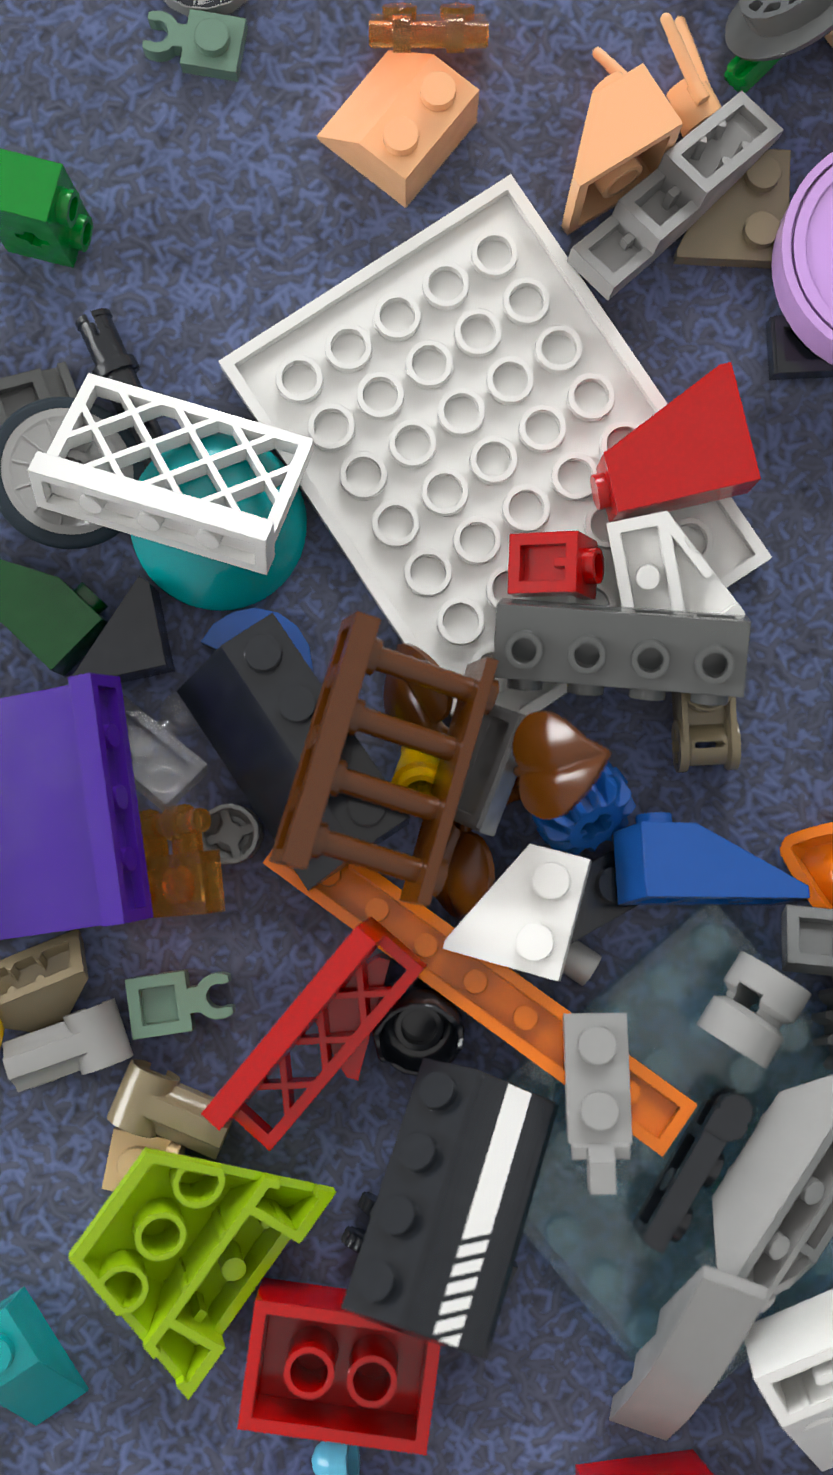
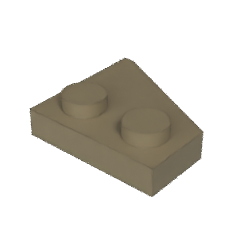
(744, 220)

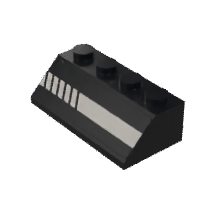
(452, 1208)

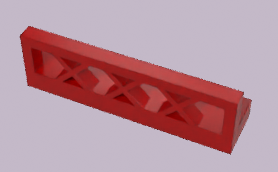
(297, 1020)

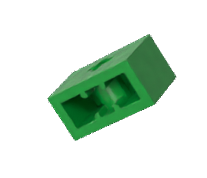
(41, 210)

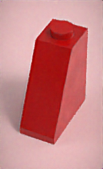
(682, 454)

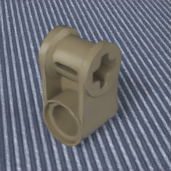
(704, 724)

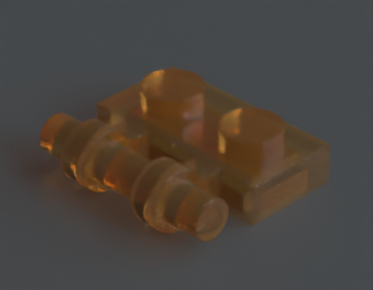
(452, 29)
(189, 878)

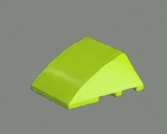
(188, 1248)

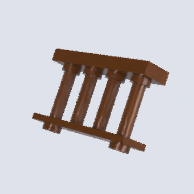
(325, 774)

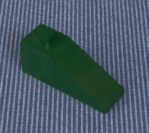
(50, 615)

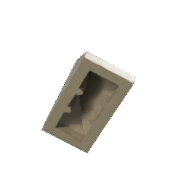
(42, 982)

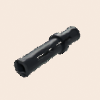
(113, 361)

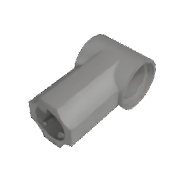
(82, 1042)

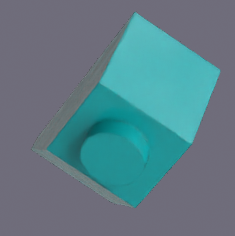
(34, 1366)

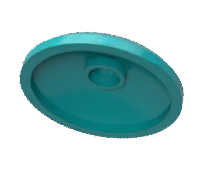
(209, 582)

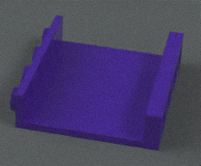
(69, 811)

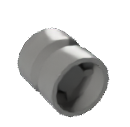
(750, 1033)

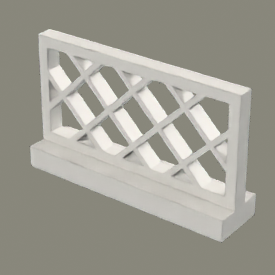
(157, 506)

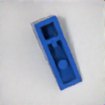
(693, 866)

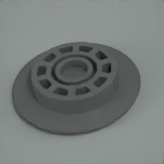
(776, 27)

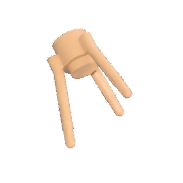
(693, 95)

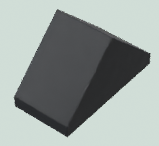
(133, 640)

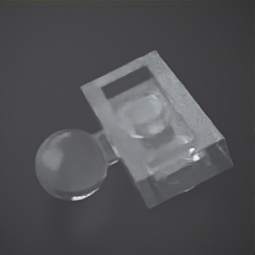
(160, 762)

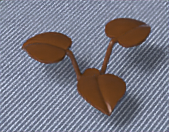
(552, 773)

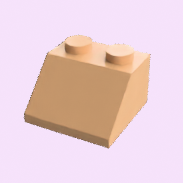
(403, 122)
(620, 144)

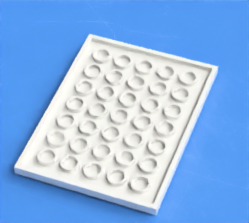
(458, 406)

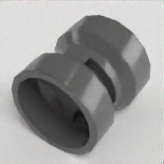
(227, 834)

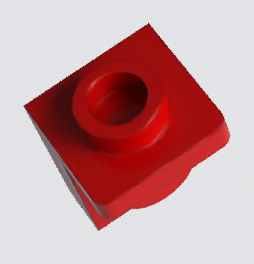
(554, 565)

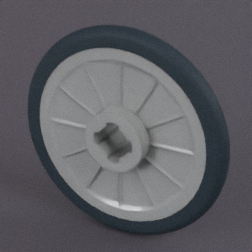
(31, 431)

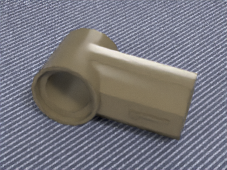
(162, 1106)

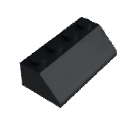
(256, 712)

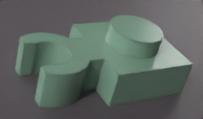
(207, 44)
(167, 1003)

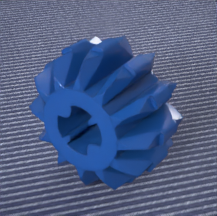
(593, 818)

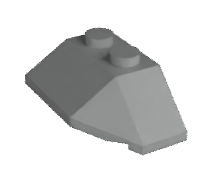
(779, 1192)

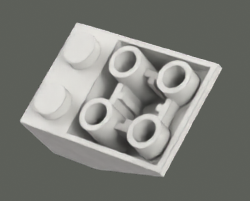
(794, 1372)

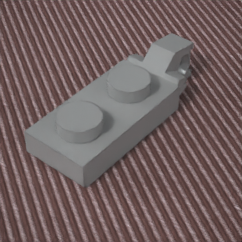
(597, 1094)

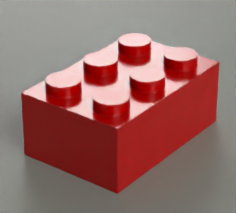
(333, 1373)

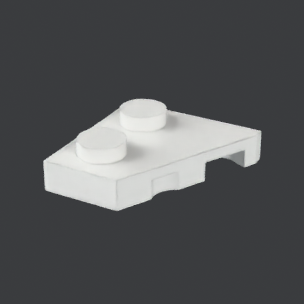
(663, 568)
(527, 914)

